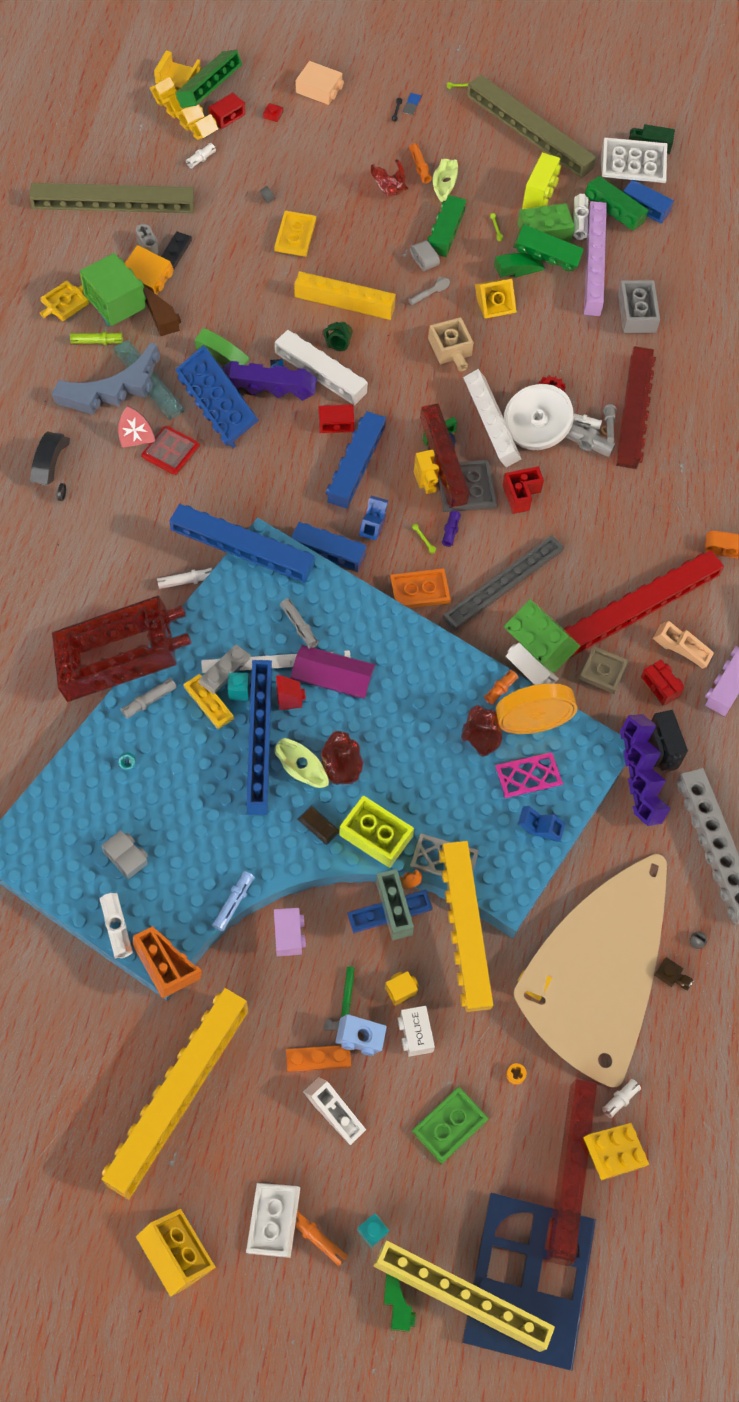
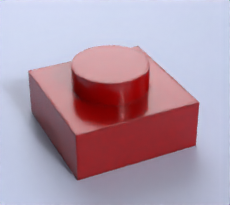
(273, 112)

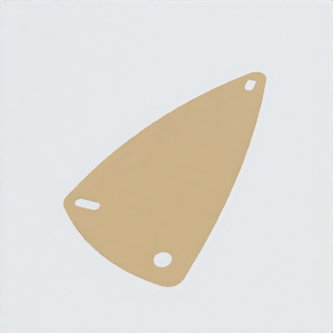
(599, 972)

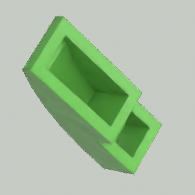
(220, 348)

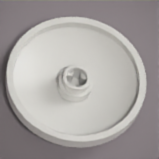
(539, 416)

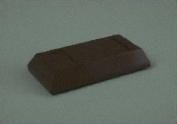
(319, 825)

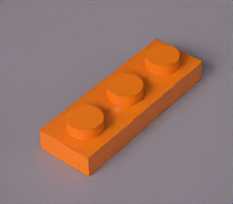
(317, 1058)

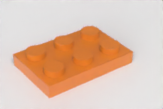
(421, 588)

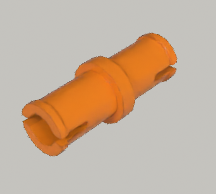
(501, 687)

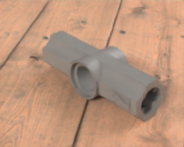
(590, 439)

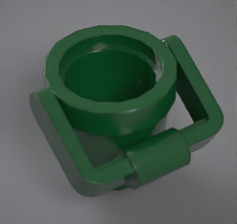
(340, 337)

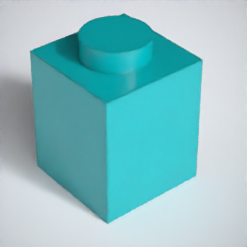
(238, 687)
(373, 1231)

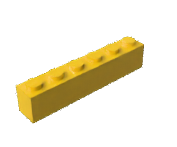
(344, 295)

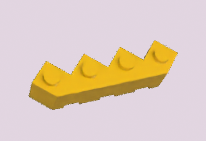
(190, 117)

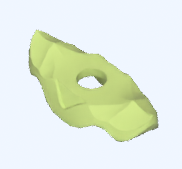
(446, 169)
(289, 753)

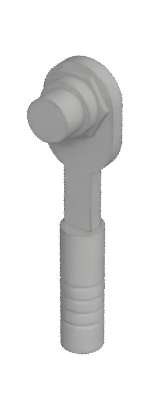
(441, 284)

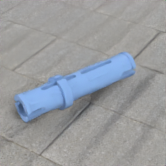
(237, 893)

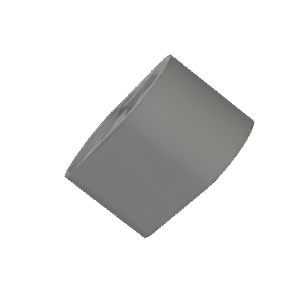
(146, 238)
(424, 255)

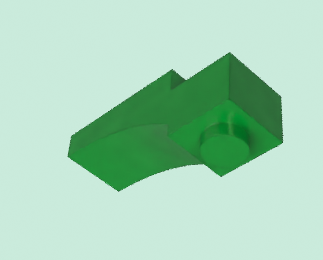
(402, 1315)

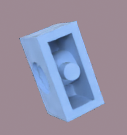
(372, 1032)

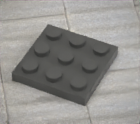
(480, 486)

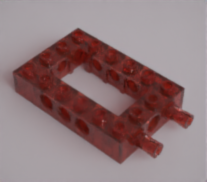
(147, 615)

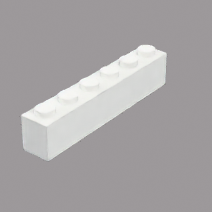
(325, 369)
(492, 418)

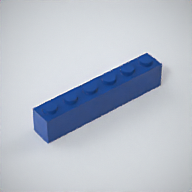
(356, 459)

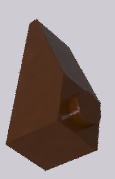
(162, 313)

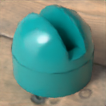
(122, 760)

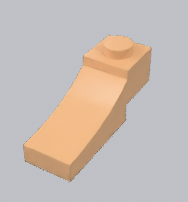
(683, 643)

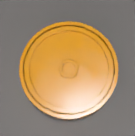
(536, 708)

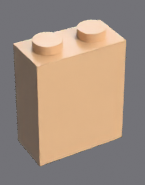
(319, 82)

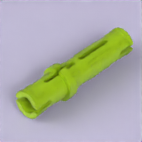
(96, 338)

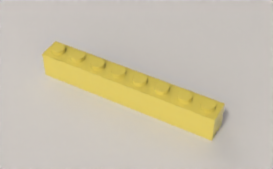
(464, 1296)

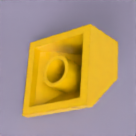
(496, 297)

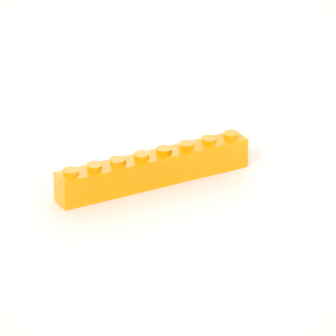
(466, 927)

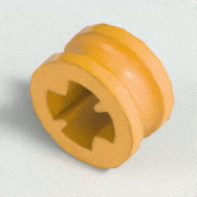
(509, 1074)

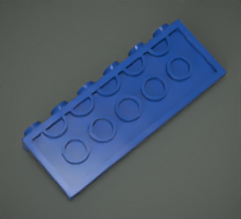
(216, 396)

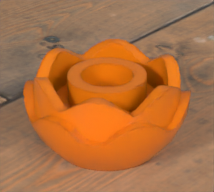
(411, 880)

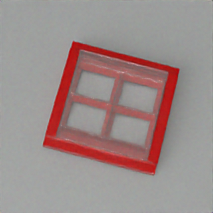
(170, 450)

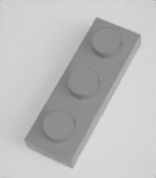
(219, 673)

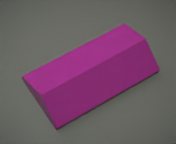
(332, 671)

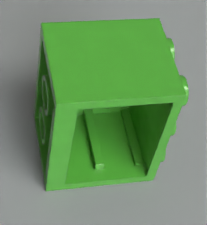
(113, 289)
(541, 636)

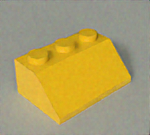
(175, 1252)

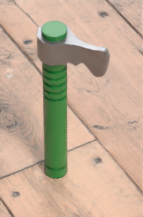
(329, 1025)

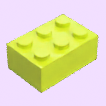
(542, 181)
(376, 831)

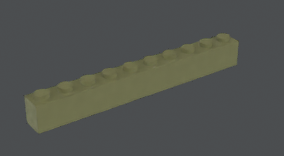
(531, 126)
(112, 198)

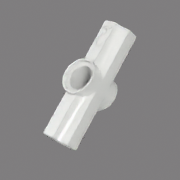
(580, 217)
(118, 937)

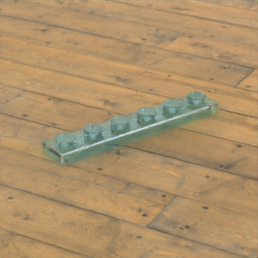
(159, 392)

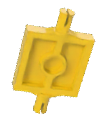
(64, 301)

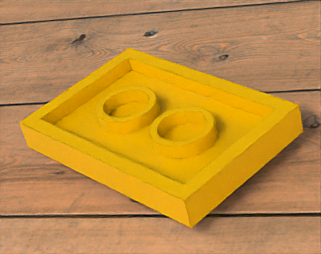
(295, 233)
(616, 1151)

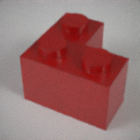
(520, 486)

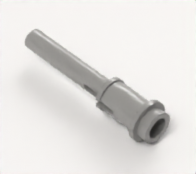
(609, 412)

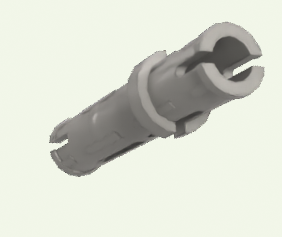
(303, 629)
(140, 703)

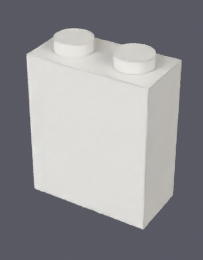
(530, 665)

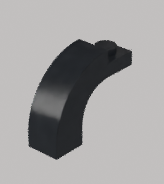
(46, 457)

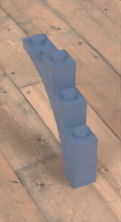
(112, 390)

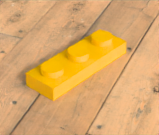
(209, 703)

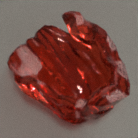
(390, 185)
(482, 730)
(342, 759)

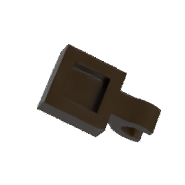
(671, 973)

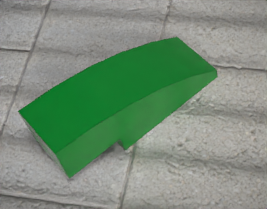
(517, 264)

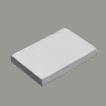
(273, 1220)

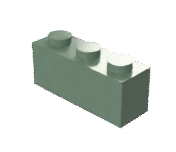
(394, 904)

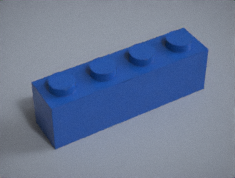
(331, 546)

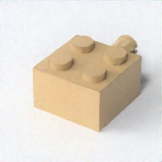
(451, 342)

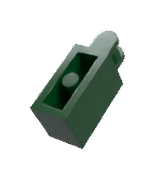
(653, 134)

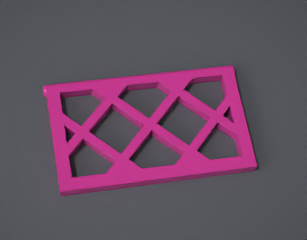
(522, 788)

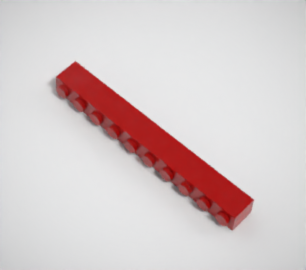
(645, 600)

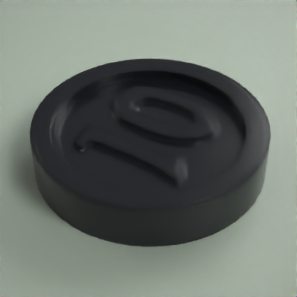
(61, 492)

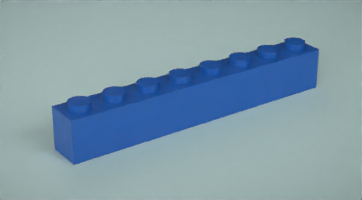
(242, 542)
(259, 738)

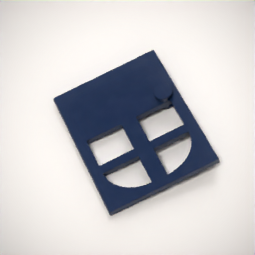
(555, 1310)

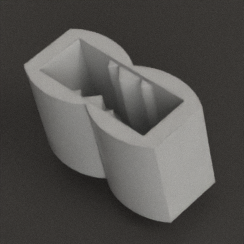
(125, 854)

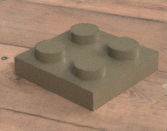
(603, 669)

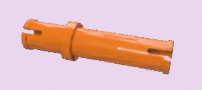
(421, 167)
(319, 1239)

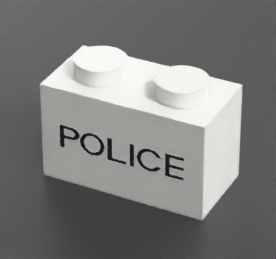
(416, 1031)

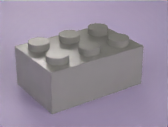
(638, 306)

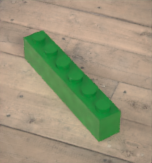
(208, 78)

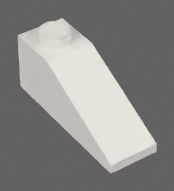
(334, 1110)

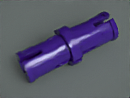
(451, 528)

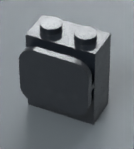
(668, 740)

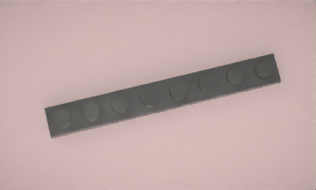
(503, 583)

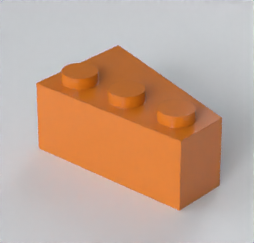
(164, 963)

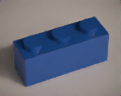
(657, 204)

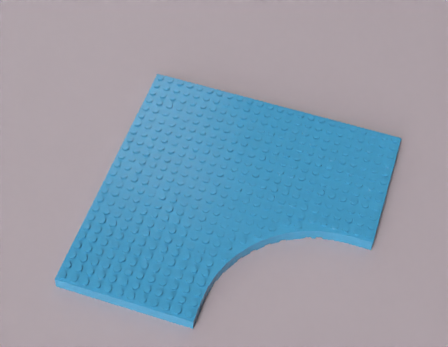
(191, 779)

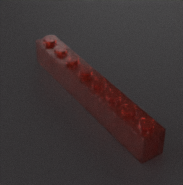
(635, 405)
(571, 1174)

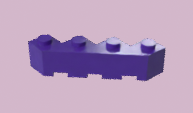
(276, 380)
(643, 780)

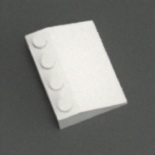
(634, 160)

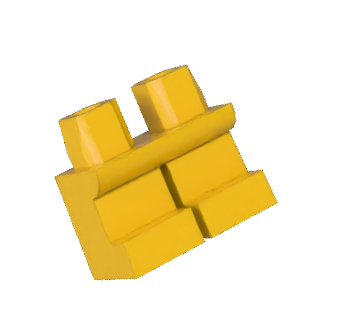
(426, 471)

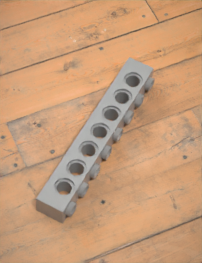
(713, 817)

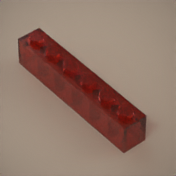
(445, 455)

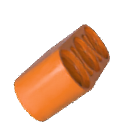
(722, 543)

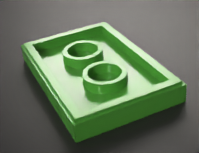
(450, 1125)

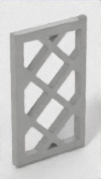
(437, 844)

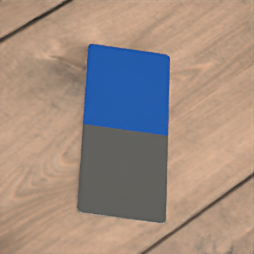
(412, 103)

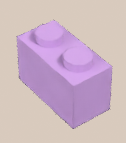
(288, 932)

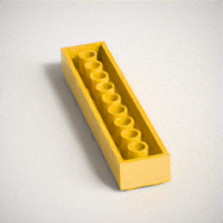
(175, 1094)

